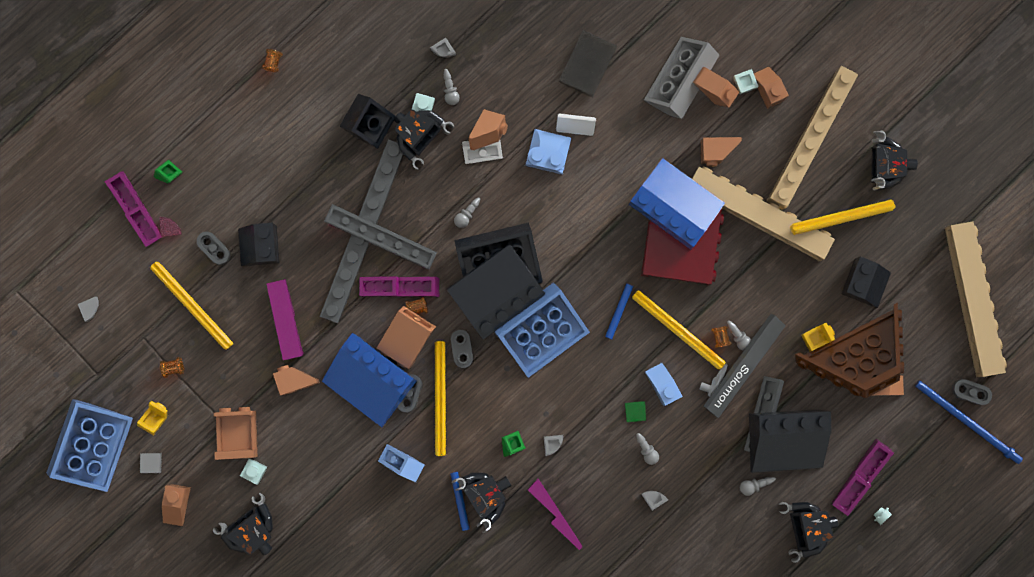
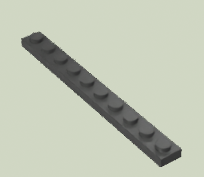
(357, 247)

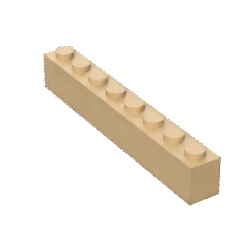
(812, 137)
(764, 215)
(975, 299)

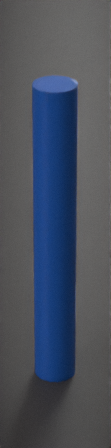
(619, 311)
(460, 503)

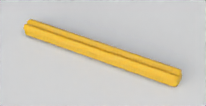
(842, 217)
(191, 305)
(679, 330)
(440, 399)

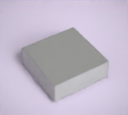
(150, 462)

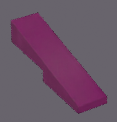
(133, 208)
(399, 286)
(284, 319)
(862, 476)
(558, 521)

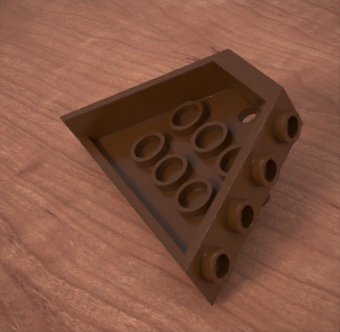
(860, 356)

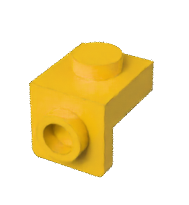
(818, 336)
(153, 418)

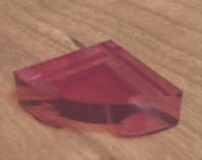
(169, 227)

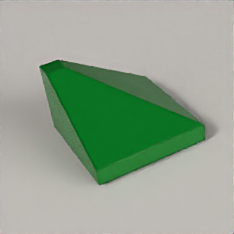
(167, 172)
(635, 411)
(512, 443)

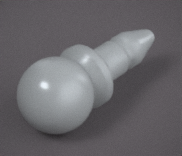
(451, 96)
(462, 219)
(740, 337)
(650, 455)
(749, 487)

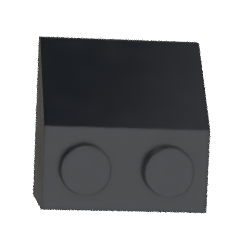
(367, 120)
(258, 244)
(866, 282)

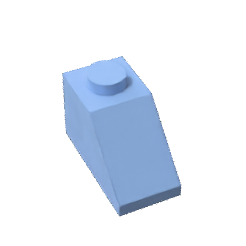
(663, 384)
(401, 463)

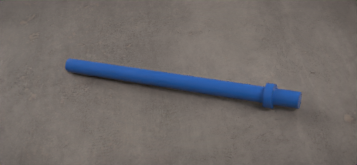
(1008, 452)

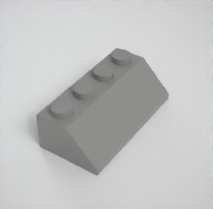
(674, 86)

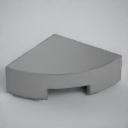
(443, 49)
(88, 308)
(552, 444)
(654, 499)

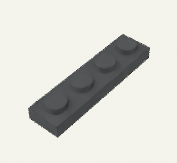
(767, 399)

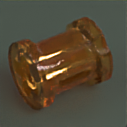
(272, 60)
(417, 306)
(723, 330)
(171, 367)

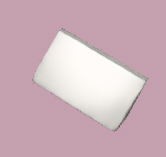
(575, 124)
(482, 154)

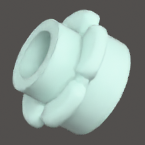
(882, 515)

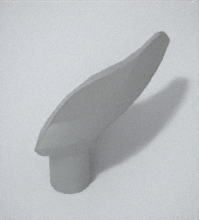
(716, 381)

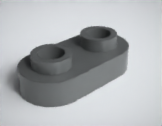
(214, 248)
(462, 349)
(970, 392)
(412, 395)

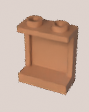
(405, 337)
(236, 433)

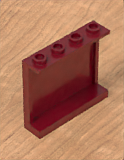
(673, 260)

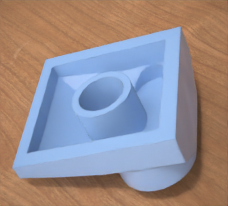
(548, 151)

